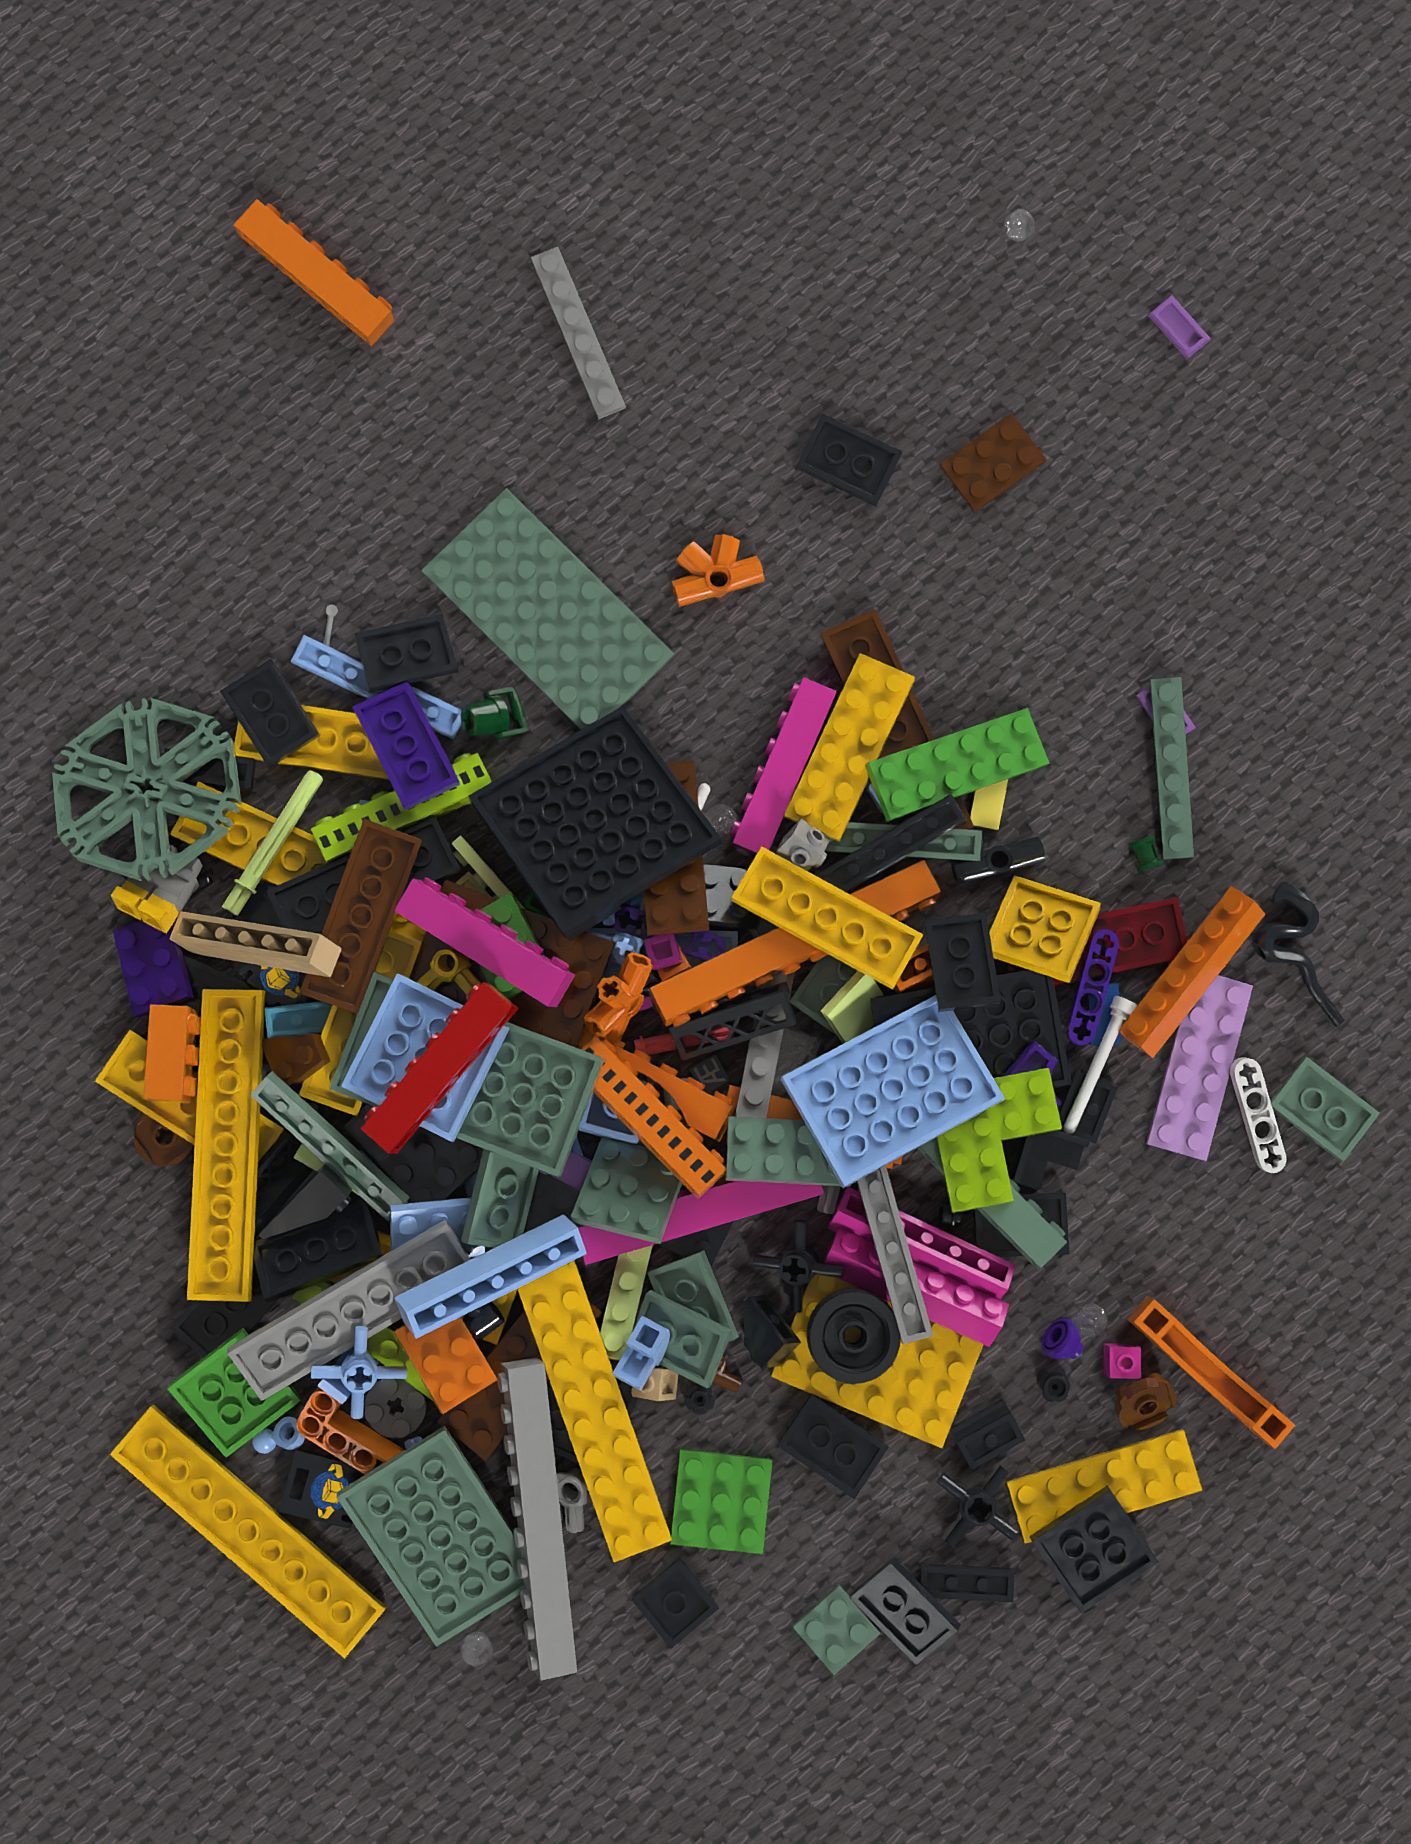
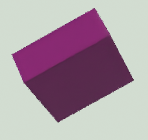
(663, 951)

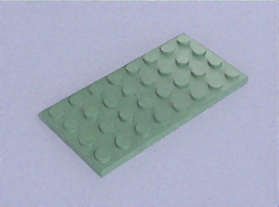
(547, 612)
(529, 1096)

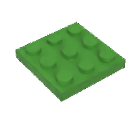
(225, 1402)
(721, 1501)

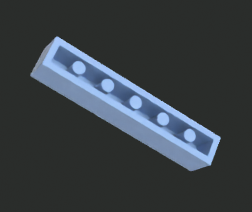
(490, 1275)

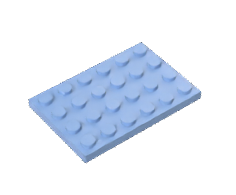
(891, 1090)

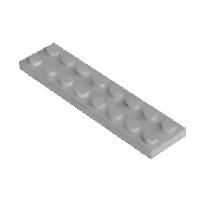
(327, 1322)

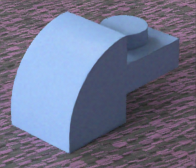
(644, 1352)

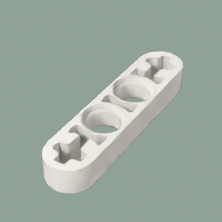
(1262, 1113)

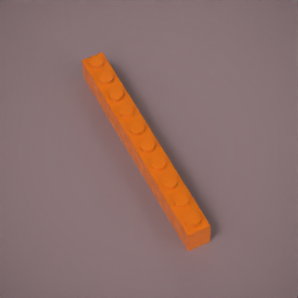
(780, 951)

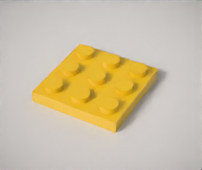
(1042, 928)

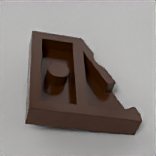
(295, 1057)

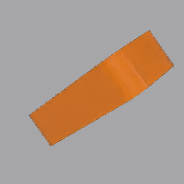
(354, 1438)

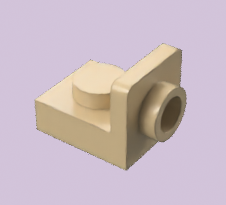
(659, 1386)

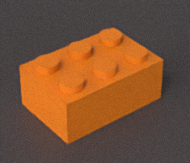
(171, 1054)
(447, 1363)

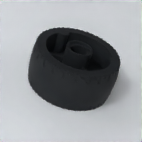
(869, 1355)

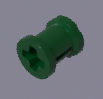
(1145, 853)

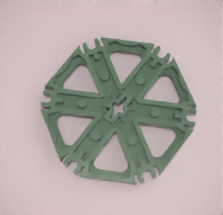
(142, 768)

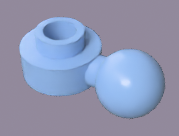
(267, 1439)

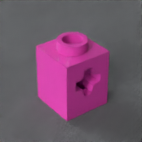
(1122, 1360)

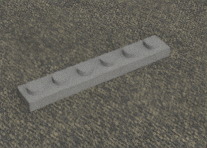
(578, 333)
(762, 1062)
(894, 1256)

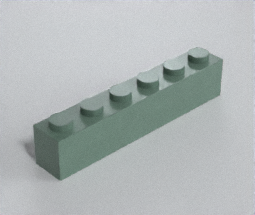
(1017, 1220)

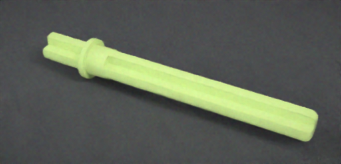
(272, 843)

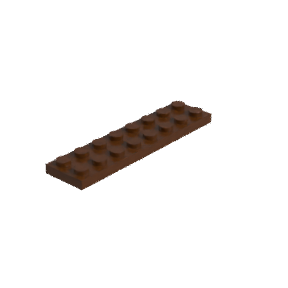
(868, 637)

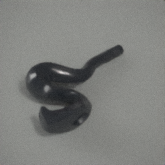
(1264, 944)

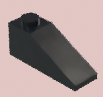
(312, 1203)

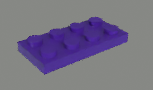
(406, 745)

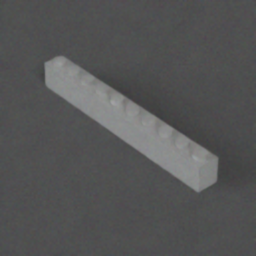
(538, 1518)

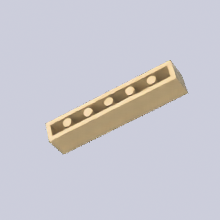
(256, 943)

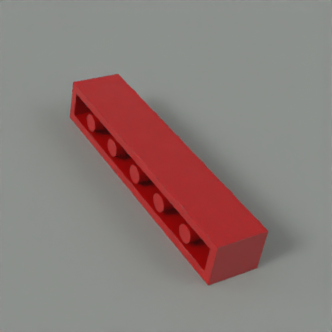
(438, 1068)

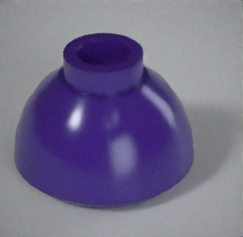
(1062, 1340)

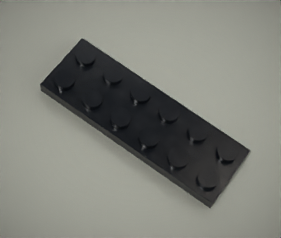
(307, 899)

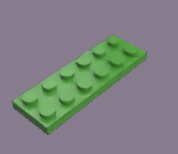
(956, 764)

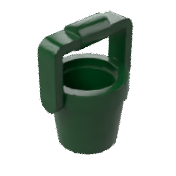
(492, 715)

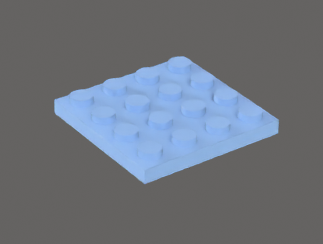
(398, 1035)

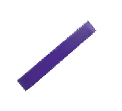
(702, 954)
(1097, 988)

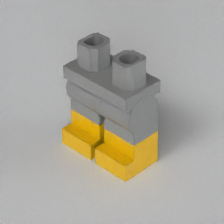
(161, 899)

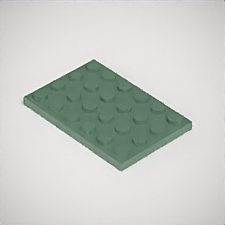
(437, 1535)

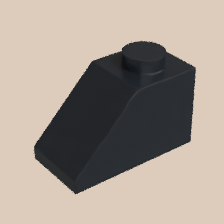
(767, 1333)

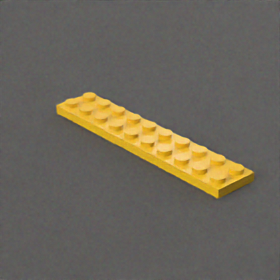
(296, 856)
(226, 1146)
(594, 1412)
(248, 1531)

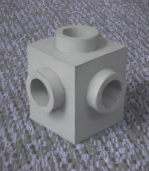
(803, 846)

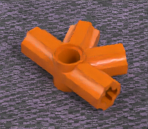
(720, 563)
(619, 999)

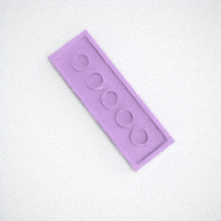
(1199, 1070)

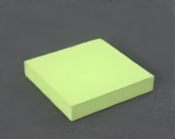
(850, 1008)

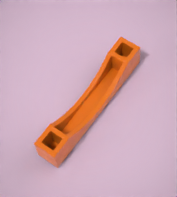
(700, 1109)
(1210, 1372)

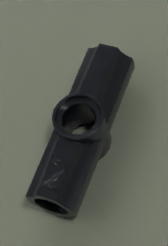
(1016, 856)

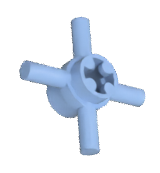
(358, 1382)

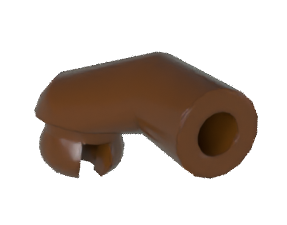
(726, 1379)

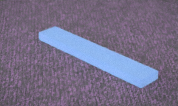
(350, 675)

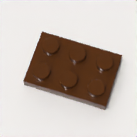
(992, 463)

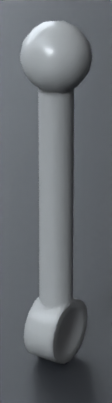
(331, 611)

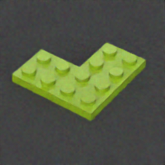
(974, 1151)

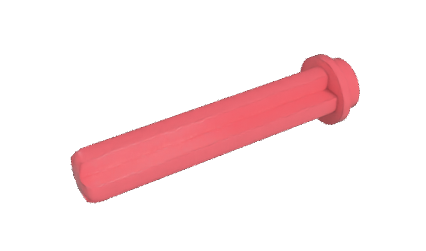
(665, 1042)

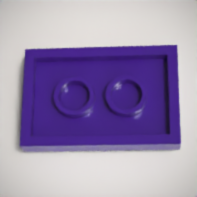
(151, 967)

